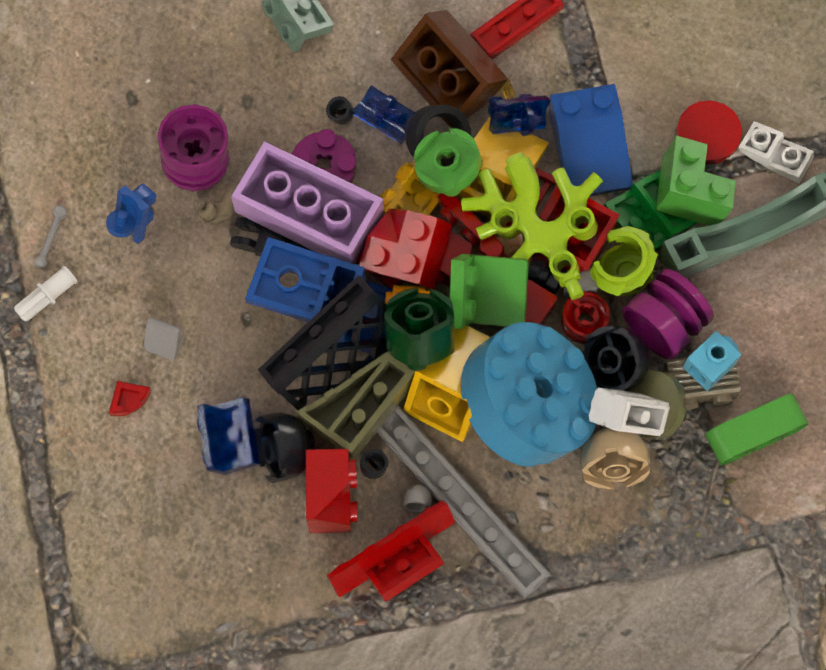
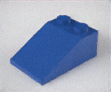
(591, 137)

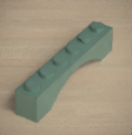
(719, 242)

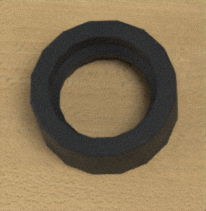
(418, 122)

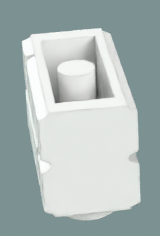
(628, 412)

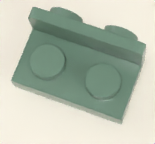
(298, 20)

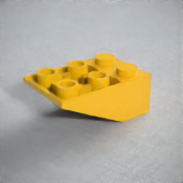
(494, 153)

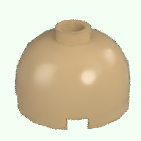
(614, 458)

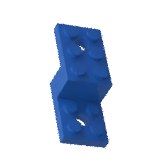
(319, 282)

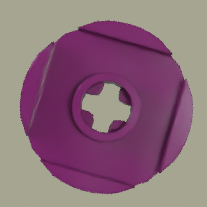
(331, 146)

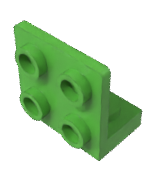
(488, 290)

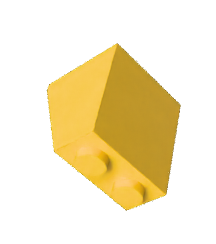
(436, 390)

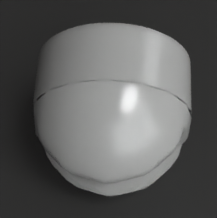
(417, 499)

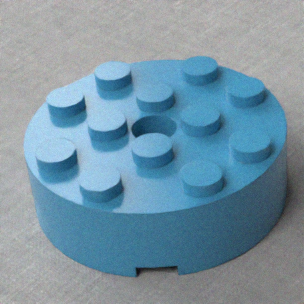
(529, 394)

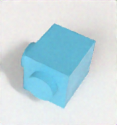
(712, 360)

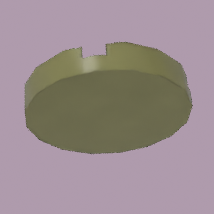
(668, 389)

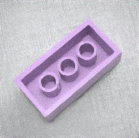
(307, 204)

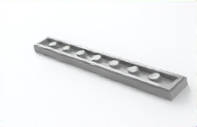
(466, 505)

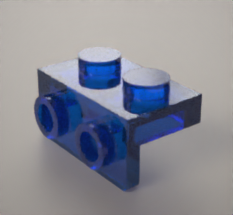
(228, 436)

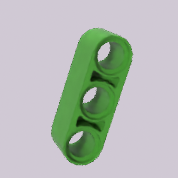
(756, 429)

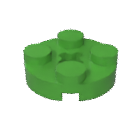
(451, 178)

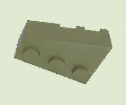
(359, 406)

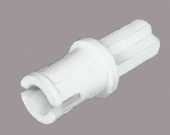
(45, 294)

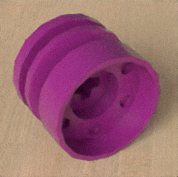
(186, 134)
(668, 313)

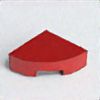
(128, 398)

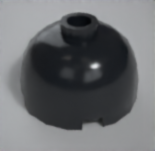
(616, 357)
(282, 445)

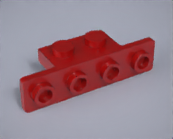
(397, 558)

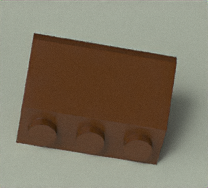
(448, 65)

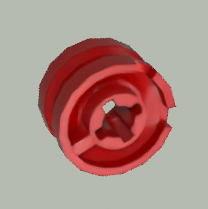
(590, 304)

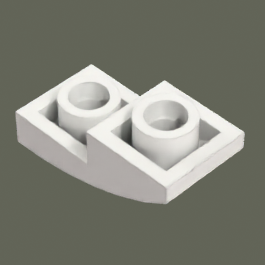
(775, 153)

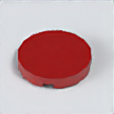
(712, 125)

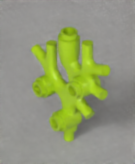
(539, 235)

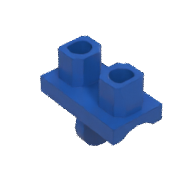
(132, 213)

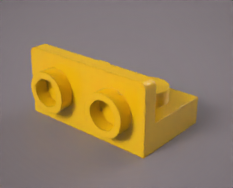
(409, 193)

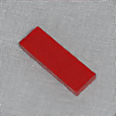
(514, 24)

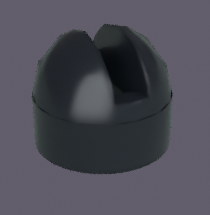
(340, 105)
(377, 460)

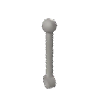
(59, 213)

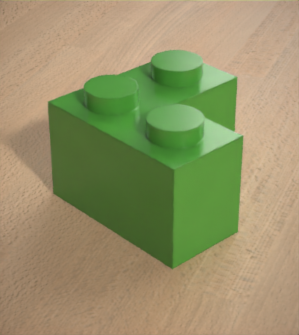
(689, 190)

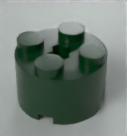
(419, 328)

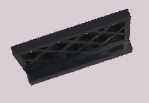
(321, 337)

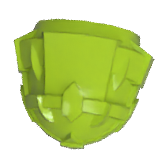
(628, 266)

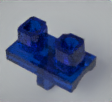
(384, 113)
(518, 114)

